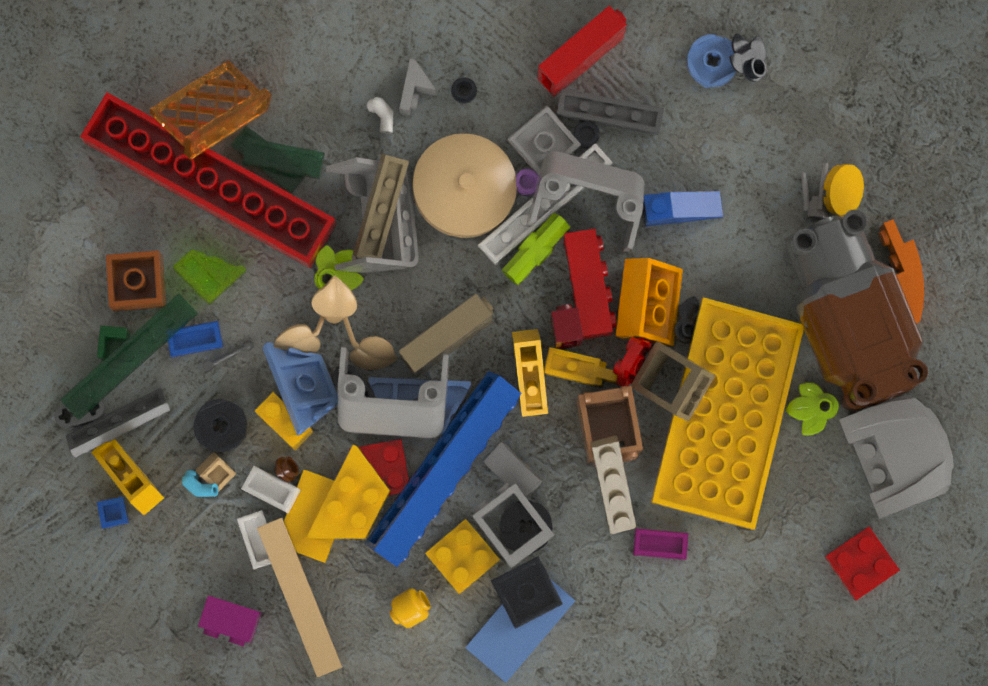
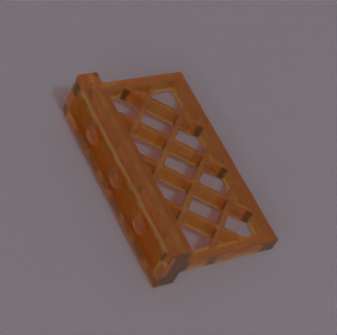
(227, 120)

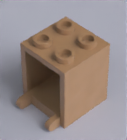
(609, 415)

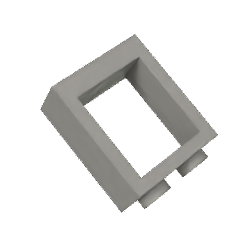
(529, 547)

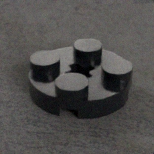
(206, 420)
(510, 524)

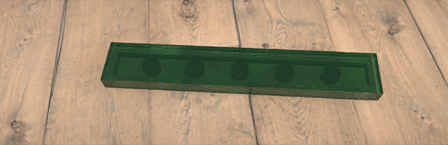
(128, 356)

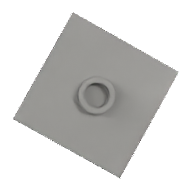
(542, 136)

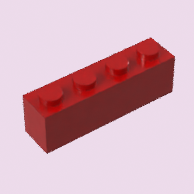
(588, 283)

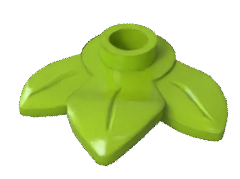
(326, 264)
(809, 408)

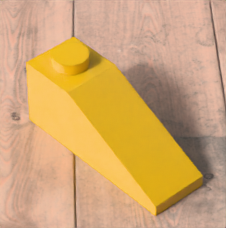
(530, 372)
(128, 476)

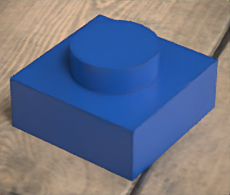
(113, 512)

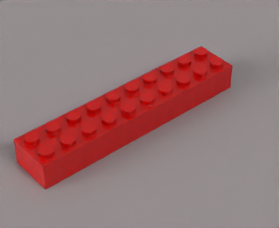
(209, 181)

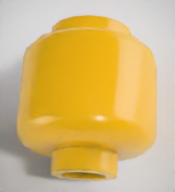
(410, 608)

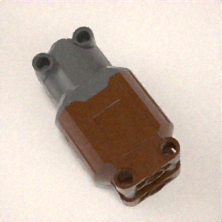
(854, 312)

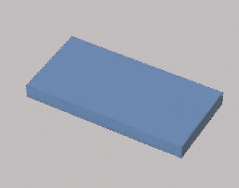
(506, 648)

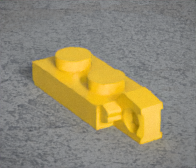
(577, 368)

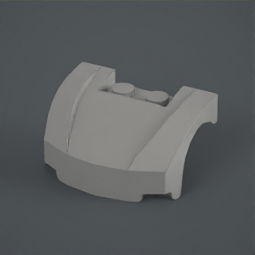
(900, 453)

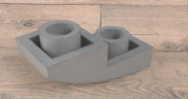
(512, 469)

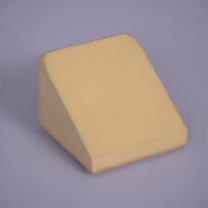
(215, 471)

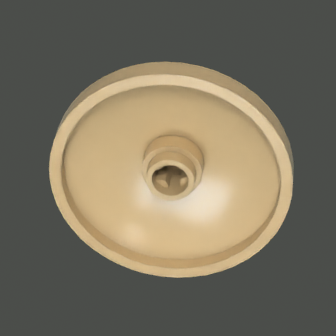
(464, 185)

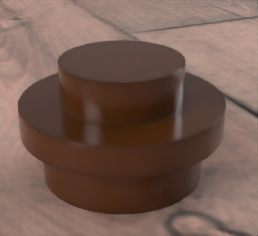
(286, 469)

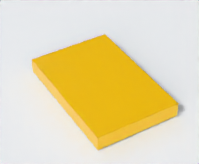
(303, 514)

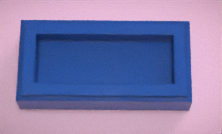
(196, 339)

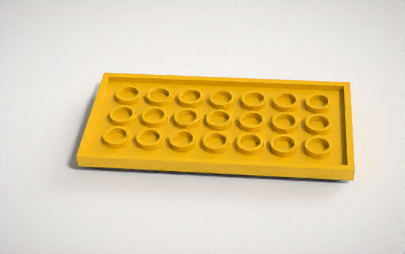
(726, 449)

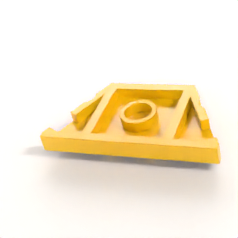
(351, 502)

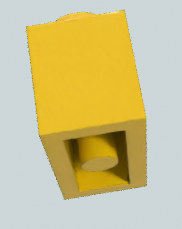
(276, 416)

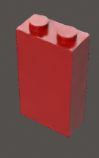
(582, 50)

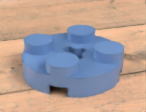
(698, 56)

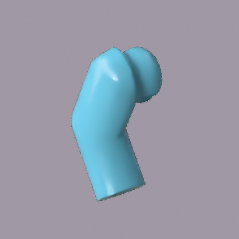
(191, 483)

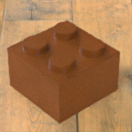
(135, 281)

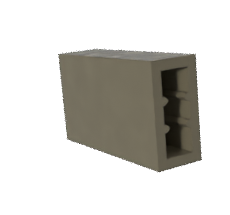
(447, 335)

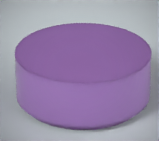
(526, 182)

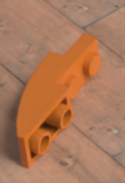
(906, 260)

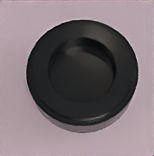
(586, 134)

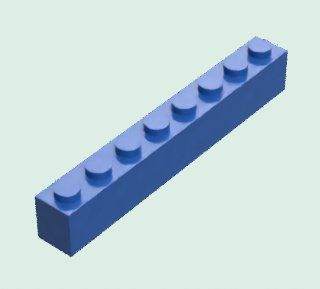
(443, 468)

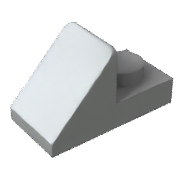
(415, 82)

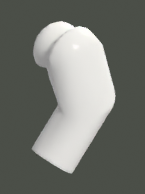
(384, 111)

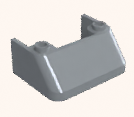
(560, 169)
(401, 243)
(391, 416)

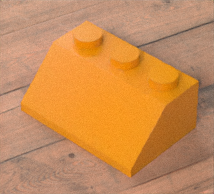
(649, 301)

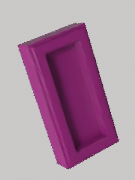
(660, 544)

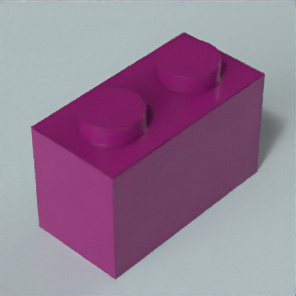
(230, 620)

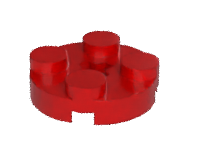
(632, 361)

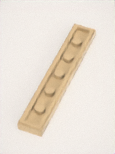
(299, 597)

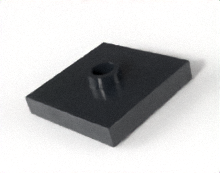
(526, 592)

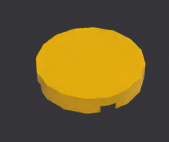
(843, 189)

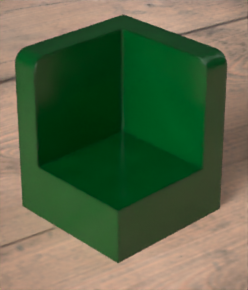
(110, 339)

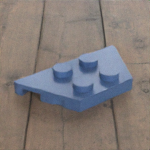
(302, 384)
(409, 389)

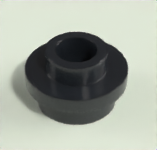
(460, 83)

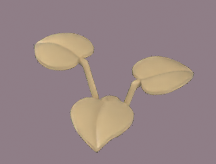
(335, 304)

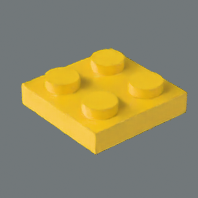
(462, 556)

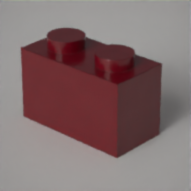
(566, 327)

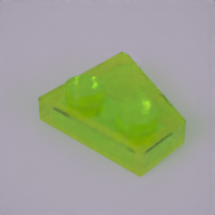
(207, 274)

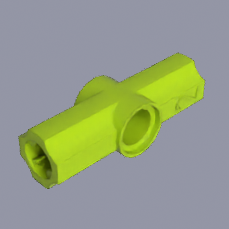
(536, 248)

